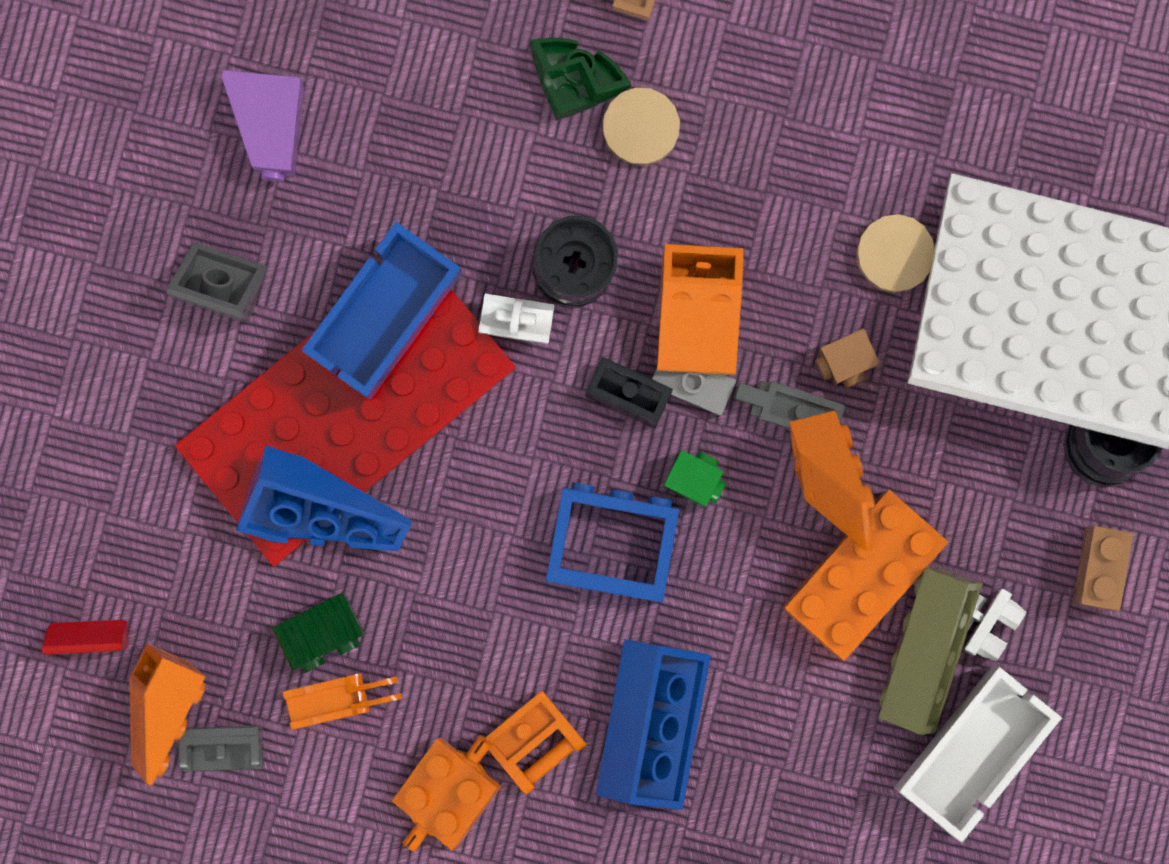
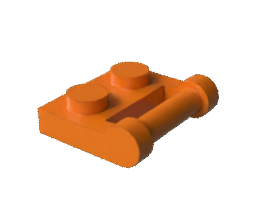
(526, 731)

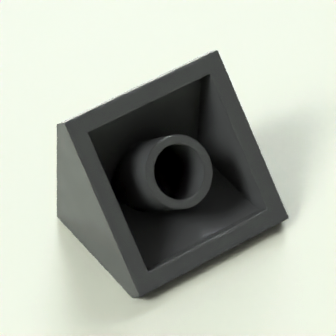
(218, 282)

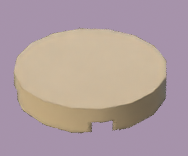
(641, 126)
(895, 253)

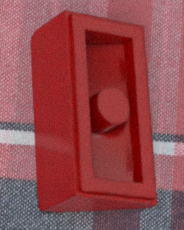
(86, 637)

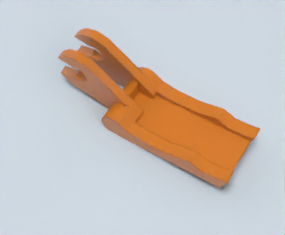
(333, 700)

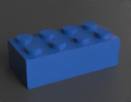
(382, 311)

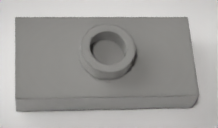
(699, 389)

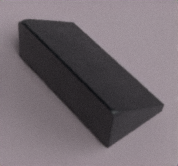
(628, 392)

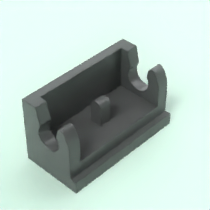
(221, 748)

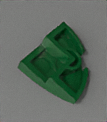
(574, 77)

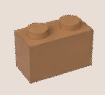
(1102, 568)

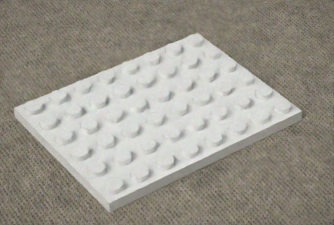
(1048, 311)

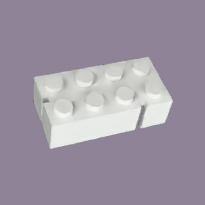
(977, 752)

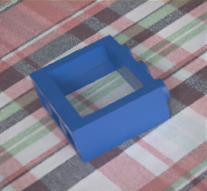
(618, 501)

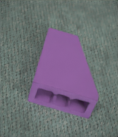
(268, 119)

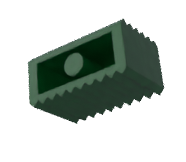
(319, 632)

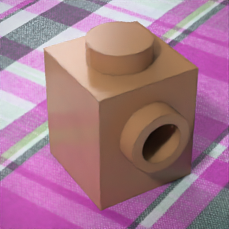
(847, 359)

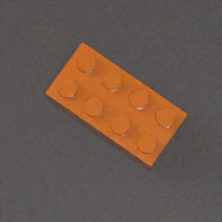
(858, 586)

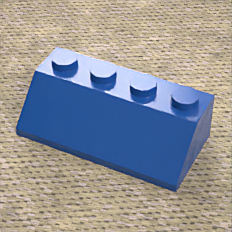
(653, 725)

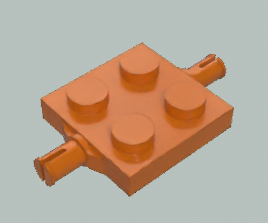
(446, 793)

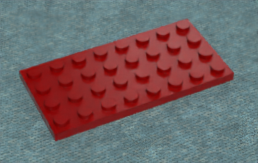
(328, 422)

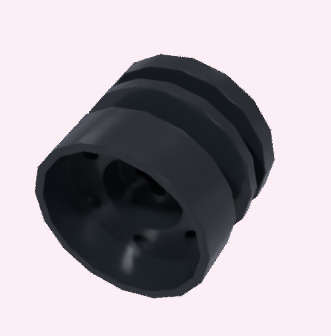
(579, 239)
(1106, 466)

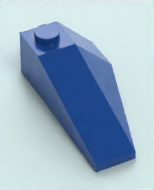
(307, 502)

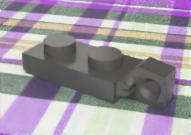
(784, 404)

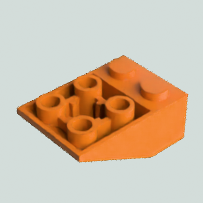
(700, 309)
(832, 475)
(159, 701)

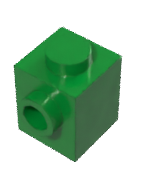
(696, 478)

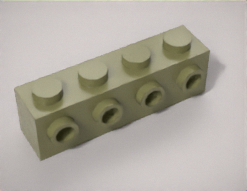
(929, 650)

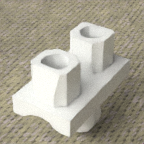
(516, 318)
(1000, 609)

